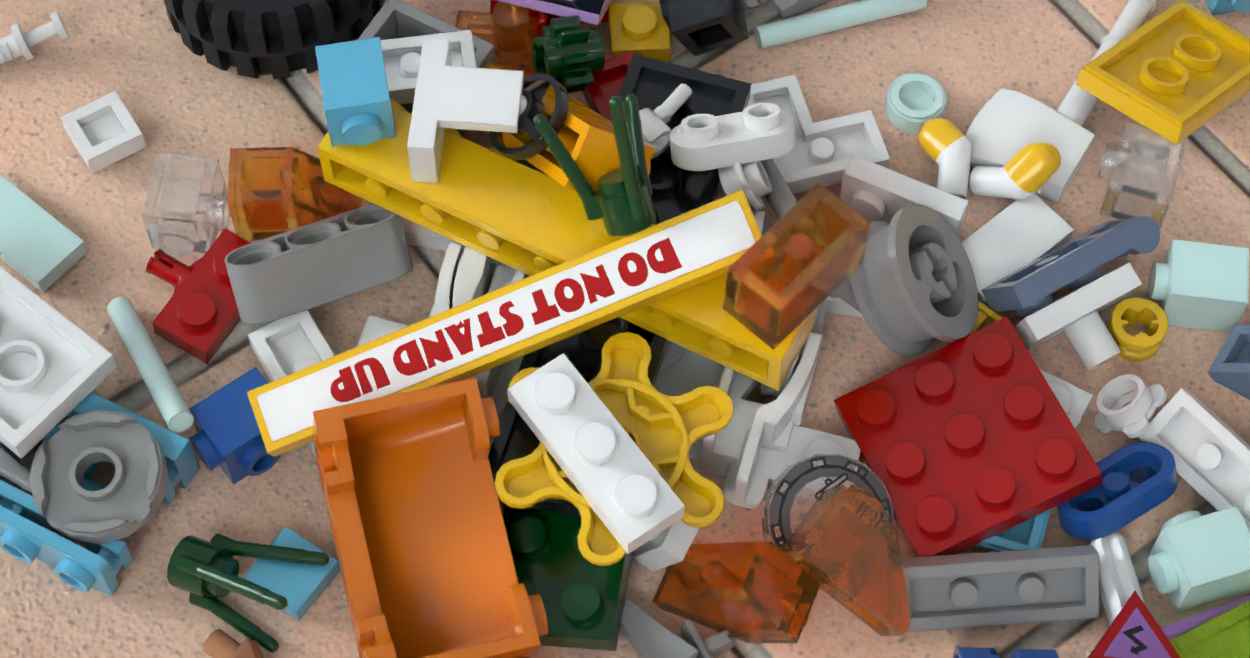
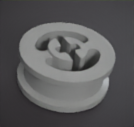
(915, 282)

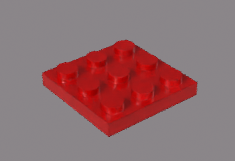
(968, 441)

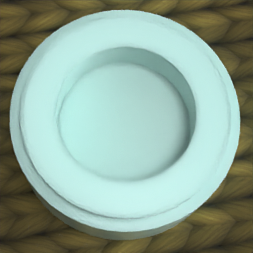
(914, 100)

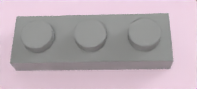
(1002, 587)

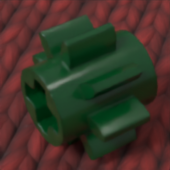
(568, 53)

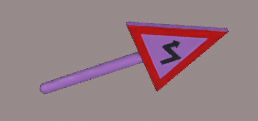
(1138, 635)

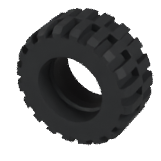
(267, 33)

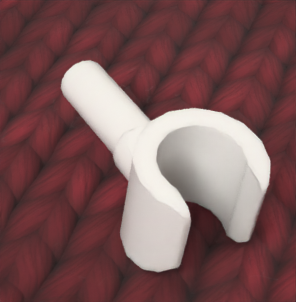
(654, 122)

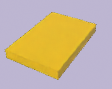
(1172, 71)

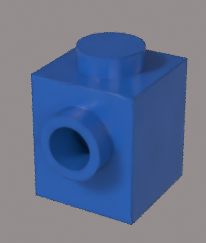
(229, 430)

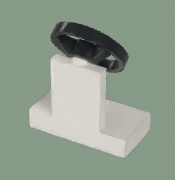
(474, 101)

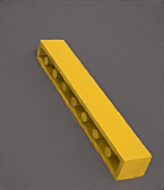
(535, 225)

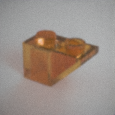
(280, 191)

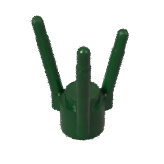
(624, 193)
(211, 572)

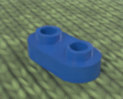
(1132, 484)

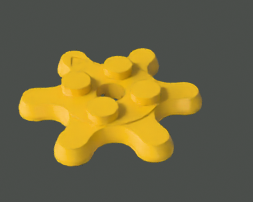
(659, 426)

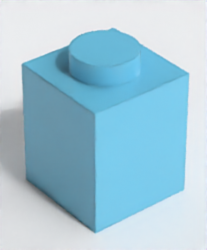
(355, 92)

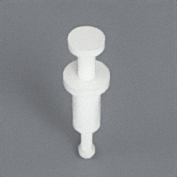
(21, 43)

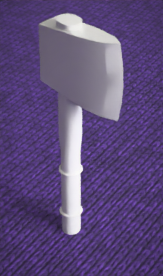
(1016, 120)

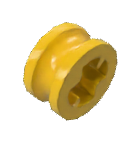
(1130, 313)

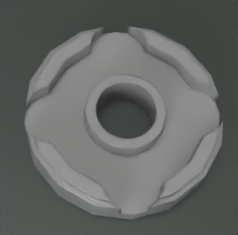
(121, 505)

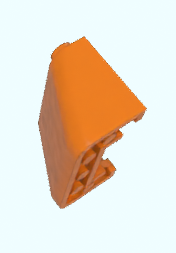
(423, 527)

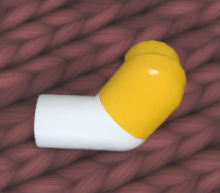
(950, 151)
(1020, 175)

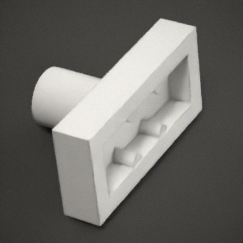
(1080, 318)

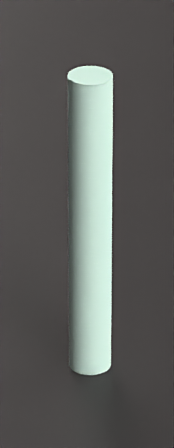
(832, 20)
(150, 365)

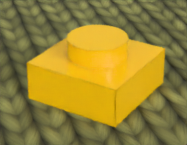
(639, 29)

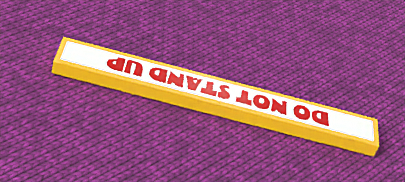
(513, 319)

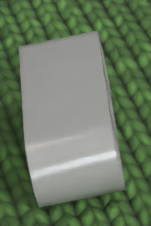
(318, 263)

